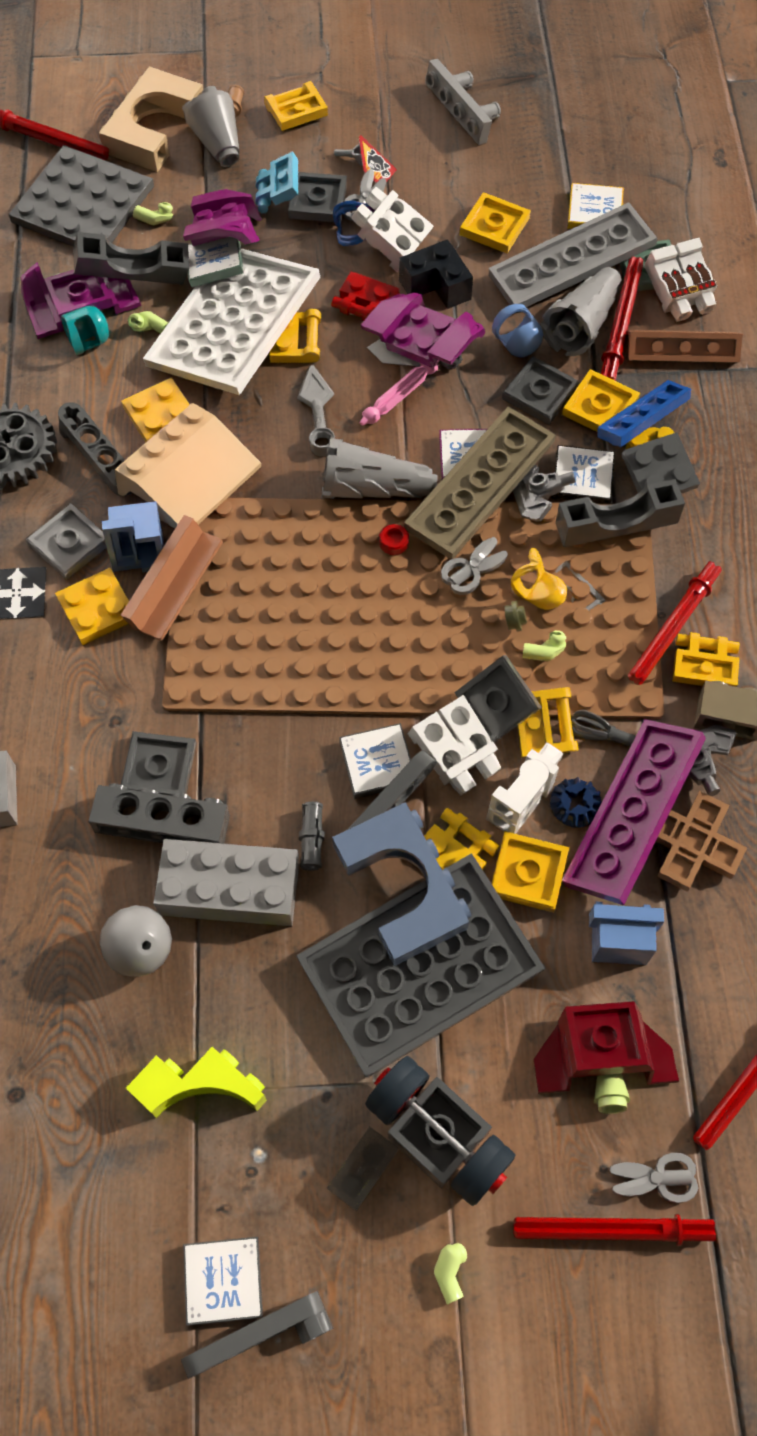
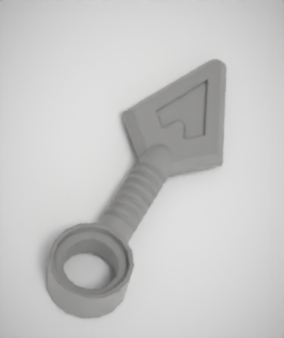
(316, 394)

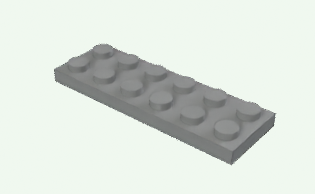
(572, 256)

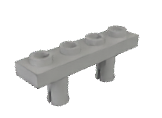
(452, 94)

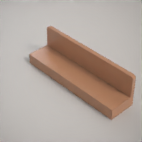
(684, 346)
(171, 579)

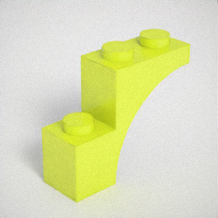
(215, 1073)

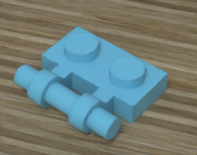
(278, 183)

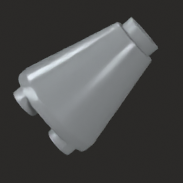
(214, 123)

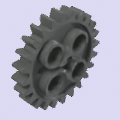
(25, 443)

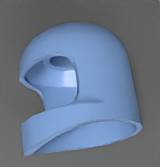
(524, 338)

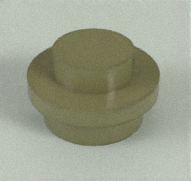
(515, 616)

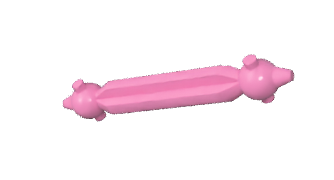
(397, 393)

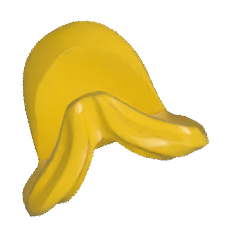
(547, 590)

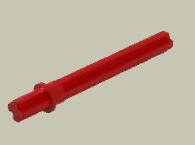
(13, 122)
(613, 357)
(698, 589)
(728, 1107)
(660, 1229)

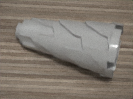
(579, 315)
(361, 473)

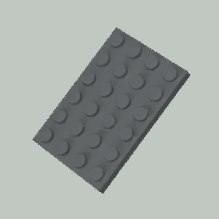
(397, 1008)

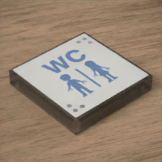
(592, 473)

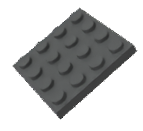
(80, 196)

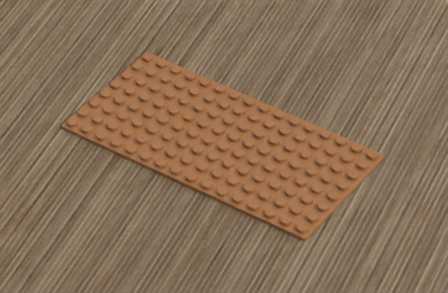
(325, 622)

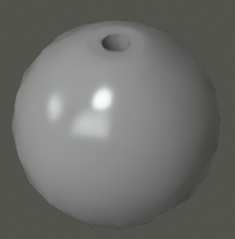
(135, 941)

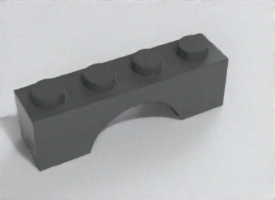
(160, 263)
(653, 507)

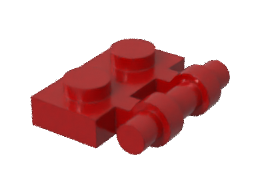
(362, 291)

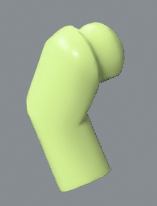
(155, 217)
(146, 321)
(548, 650)
(446, 1270)

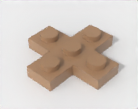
(695, 843)

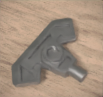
(536, 489)
(718, 741)

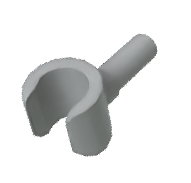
(352, 153)

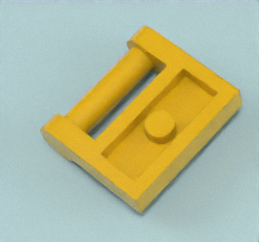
(296, 106)
(286, 347)
(536, 729)

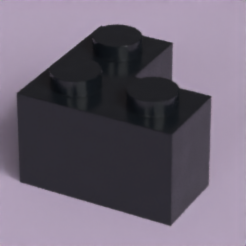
(438, 270)

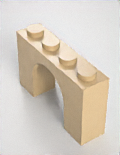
(153, 93)

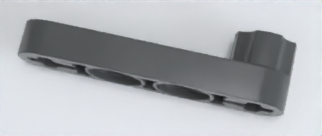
(73, 413)
(400, 787)
(305, 1314)

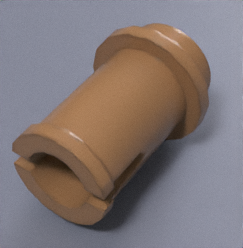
(236, 93)

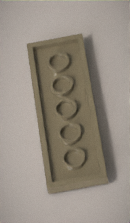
(479, 482)

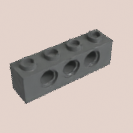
(111, 801)

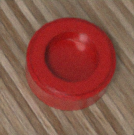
(394, 539)

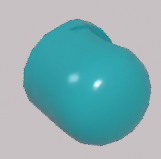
(84, 324)

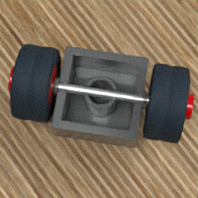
(439, 1131)

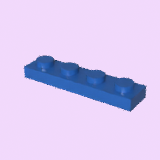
(643, 413)

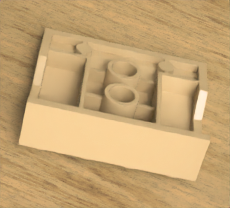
(187, 467)

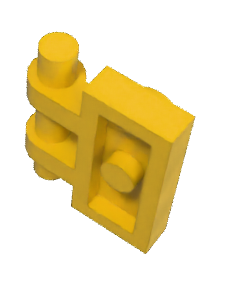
(697, 667)
(450, 849)

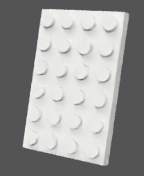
(232, 323)

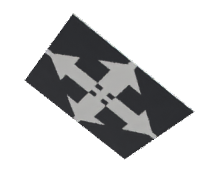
(22, 592)

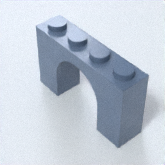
(399, 836)

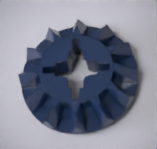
(580, 815)

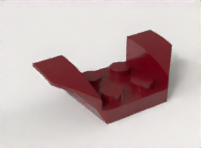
(602, 1042)

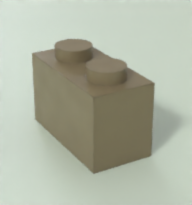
(728, 707)

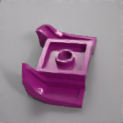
(222, 216)
(65, 292)
(421, 332)

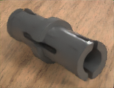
(311, 836)

